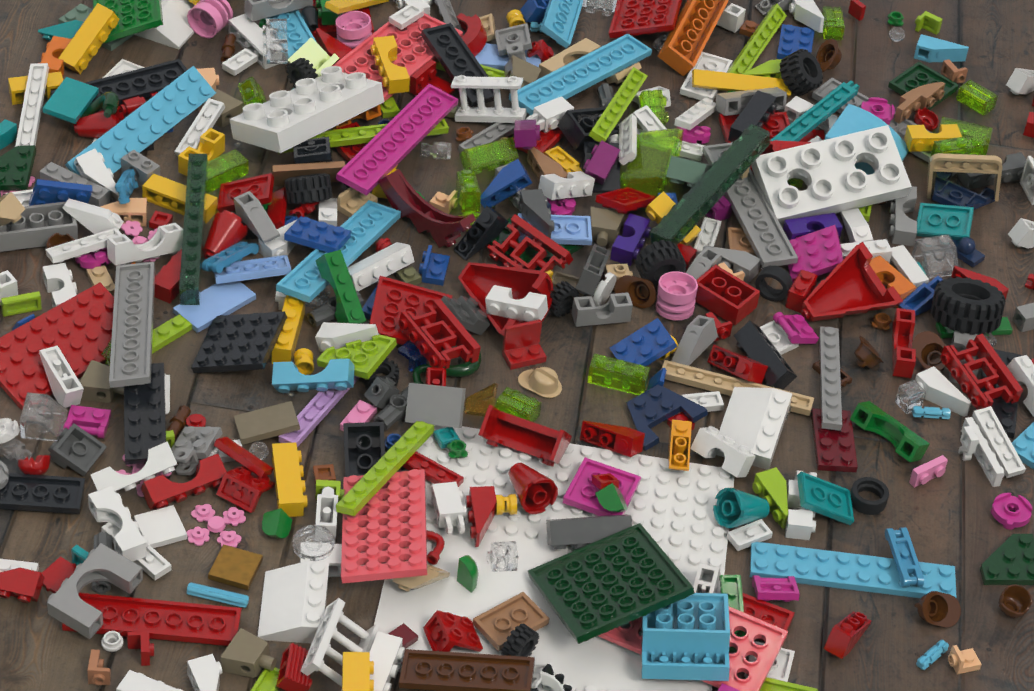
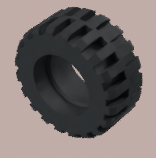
(967, 305)

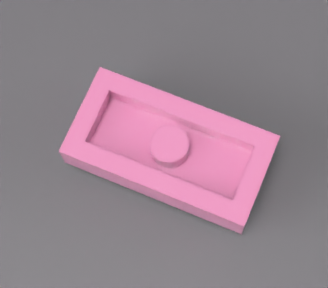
(360, 413)
(928, 471)

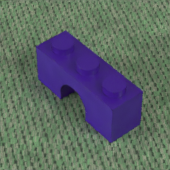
(801, 226)
(633, 238)

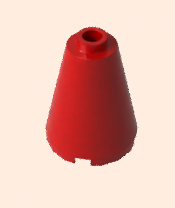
(97, 124)
(223, 233)
(532, 488)

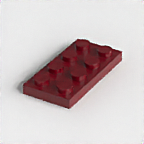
(834, 448)

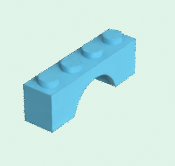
(336, 375)

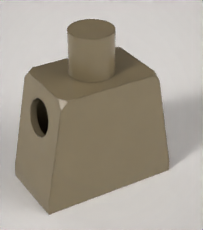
(522, 69)
(232, 108)
(605, 225)
(96, 383)
(247, 655)

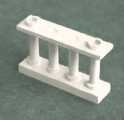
(488, 114)
(328, 630)

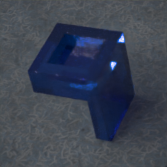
(412, 353)

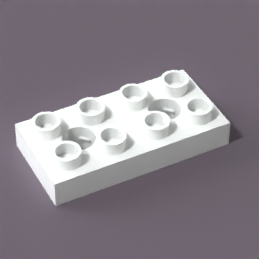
(306, 110)
(832, 175)

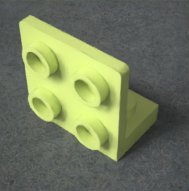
(315, 55)

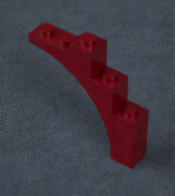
(425, 217)

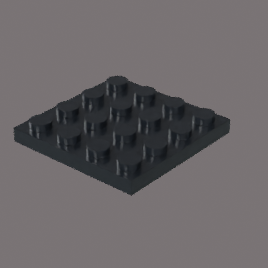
(239, 342)

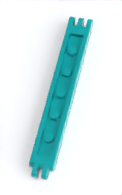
(818, 113)

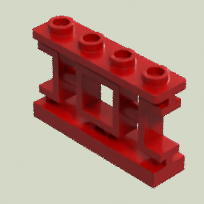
(538, 242)
(449, 327)
(990, 364)

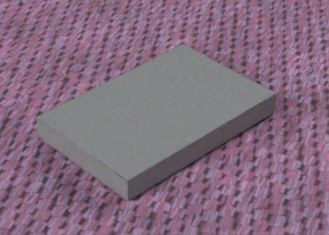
(435, 405)

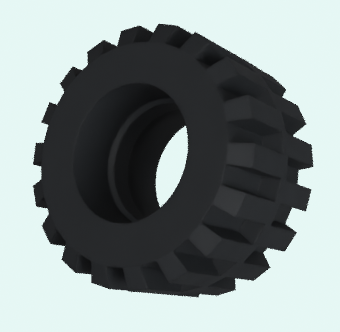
(801, 72)
(308, 188)
(659, 259)

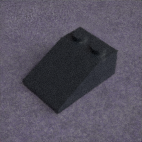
(579, 123)
(613, 179)
(362, 446)

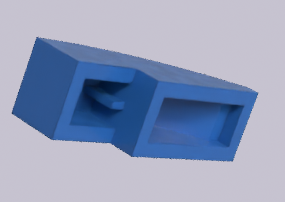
(921, 298)

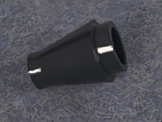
(310, 17)

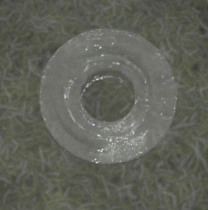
(896, 34)
(260, 450)

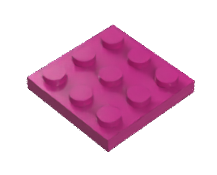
(817, 252)
(582, 490)

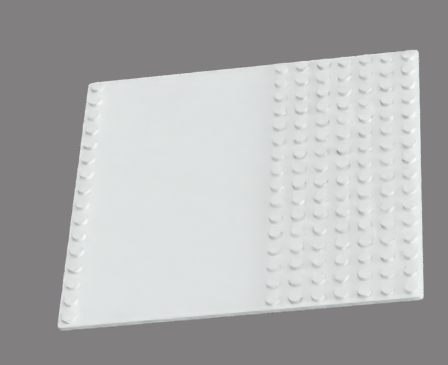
(667, 503)

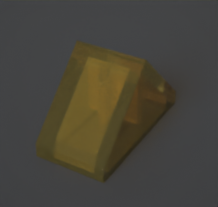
(478, 402)

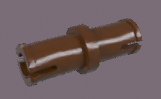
(228, 47)
(178, 421)

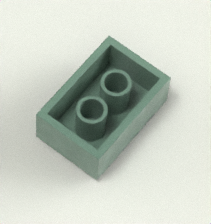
(686, 170)

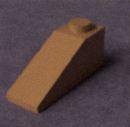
(544, 165)

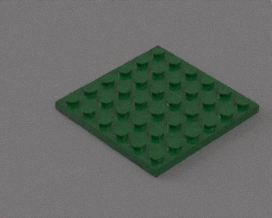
(610, 583)

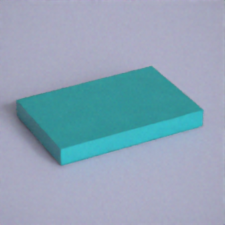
(70, 100)
(944, 220)
(825, 498)

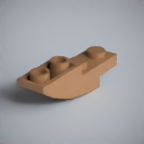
(918, 98)

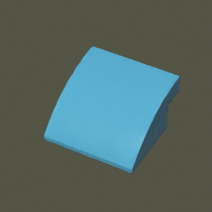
(856, 119)
(688, 639)

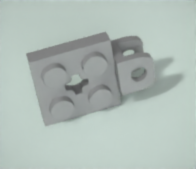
(516, 47)
(192, 445)

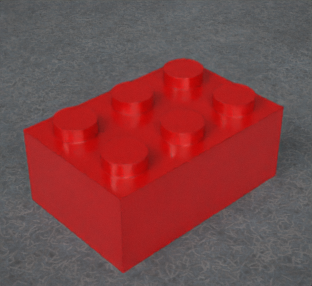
(726, 295)

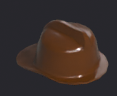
(829, 55)
(640, 290)
(929, 349)
(867, 355)
(939, 609)

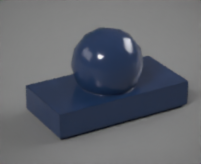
(967, 252)

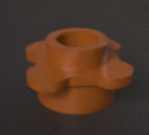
(464, 134)
(881, 321)

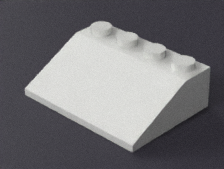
(175, 25)
(756, 421)
(293, 602)

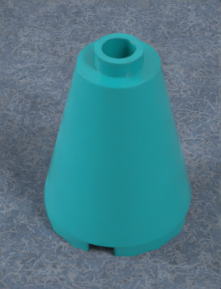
(738, 508)

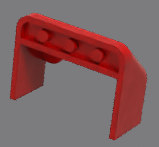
(524, 436)

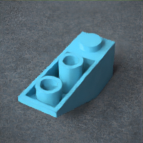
(938, 50)

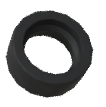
(767, 291)
(873, 485)

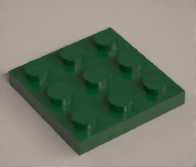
(921, 75)

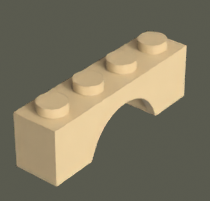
(567, 56)

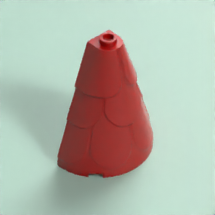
(481, 277)
(850, 290)

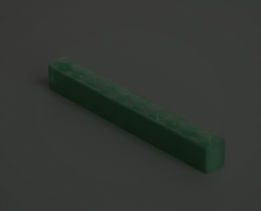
(712, 186)
(193, 230)

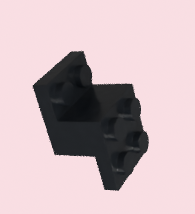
(313, 151)

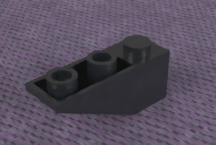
(483, 231)

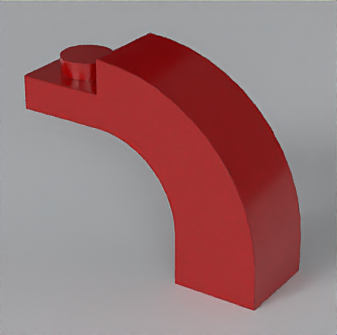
(475, 33)

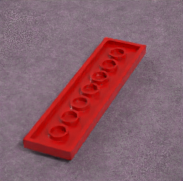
(165, 619)

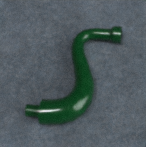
(108, 101)
(461, 370)

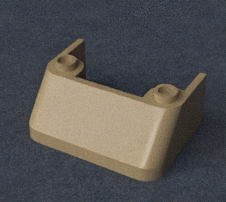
(965, 164)

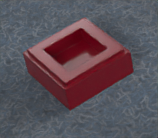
(409, 636)

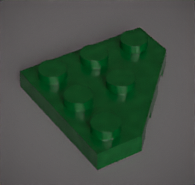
(17, 167)
(1011, 562)

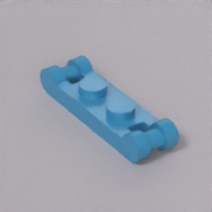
(126, 185)
(228, 256)
(904, 557)

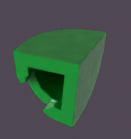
(611, 499)
(276, 524)
(467, 573)

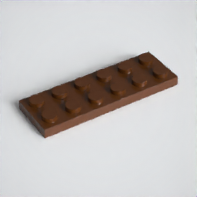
(465, 671)

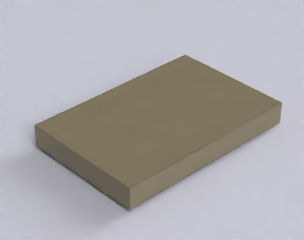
(266, 422)

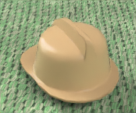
(541, 381)

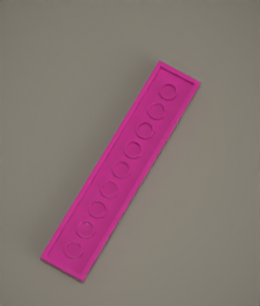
(396, 139)

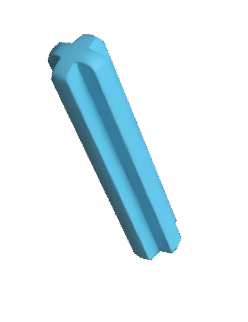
(217, 595)

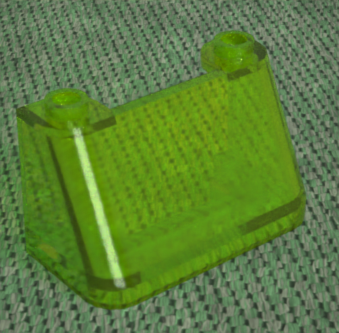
(652, 161)

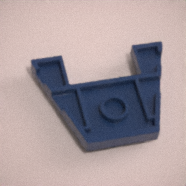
(949, 193)
(657, 406)

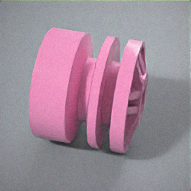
(209, 17)
(353, 28)
(676, 295)

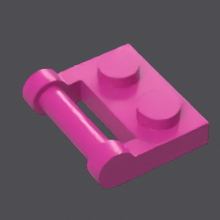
(796, 328)
(92, 420)
(775, 588)

